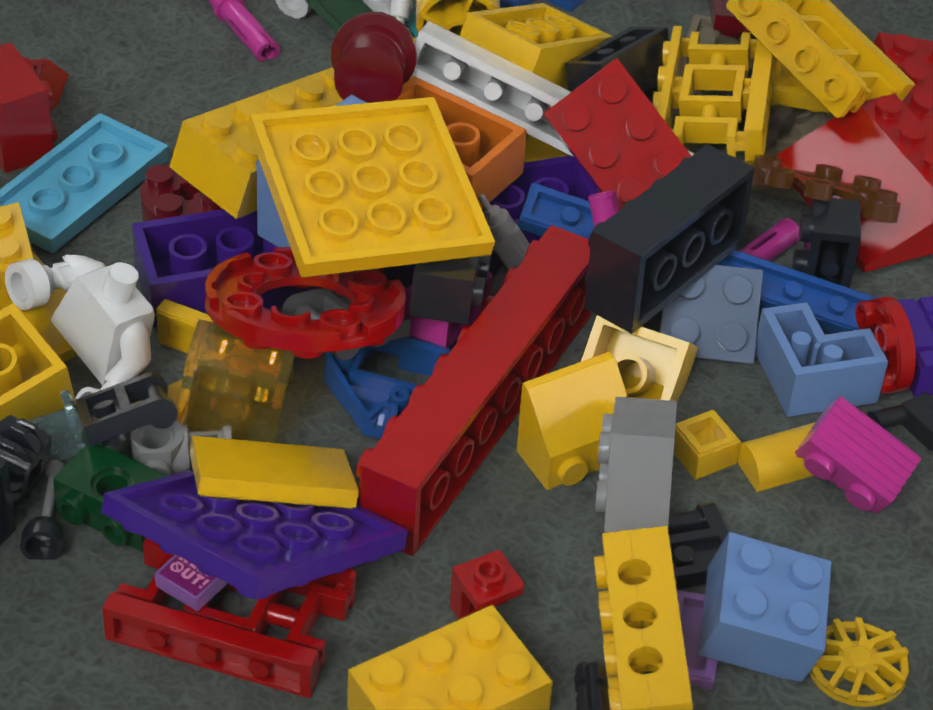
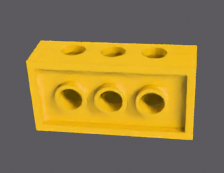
(641, 595)

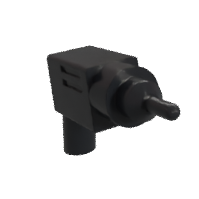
(913, 414)

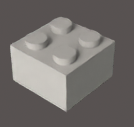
(636, 464)

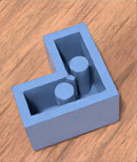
(817, 368)

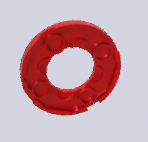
(236, 305)

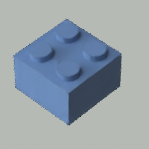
(765, 608)

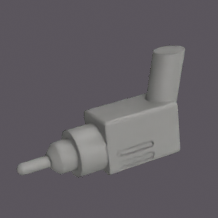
(510, 241)

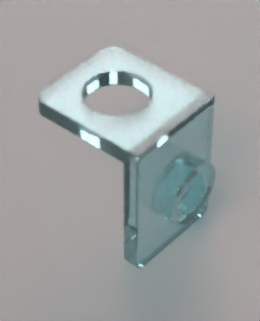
(65, 430)

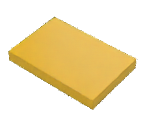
(272, 472)

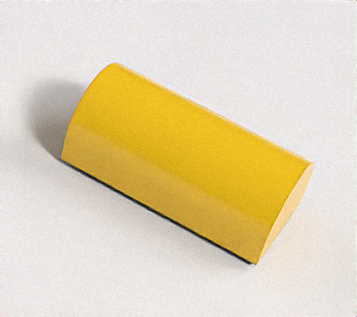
(772, 458)

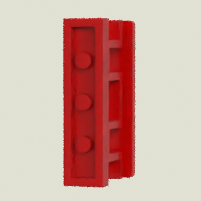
(230, 641)

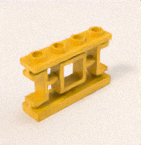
(823, 51)
(717, 69)

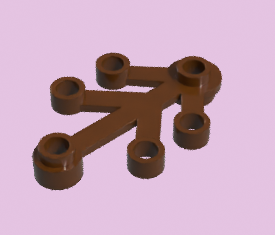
(877, 204)

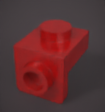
(483, 583)

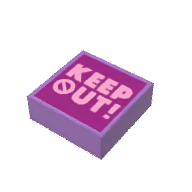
(187, 583)

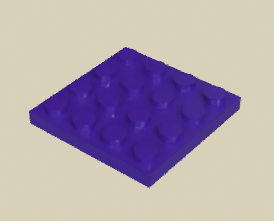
(252, 542)

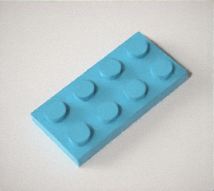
(81, 179)

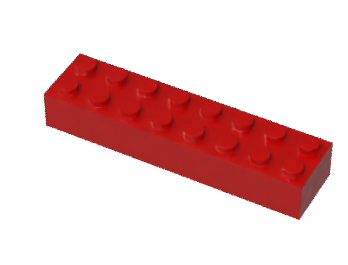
(477, 388)

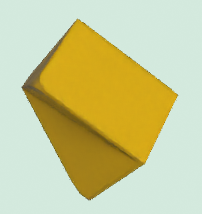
(705, 444)

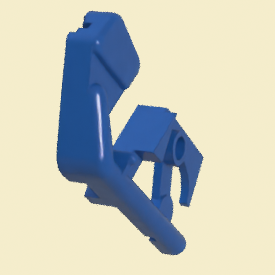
(374, 397)

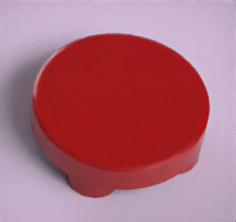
(895, 337)

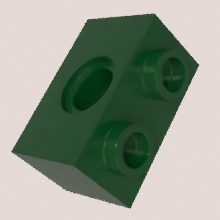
(82, 486)

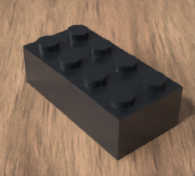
(667, 238)

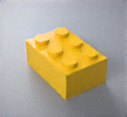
(456, 667)

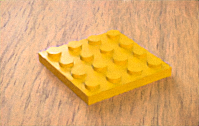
(369, 186)

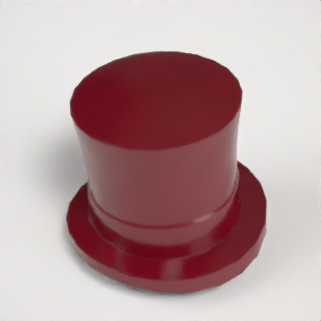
(372, 57)

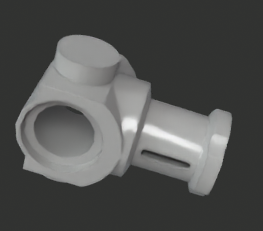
(168, 448)

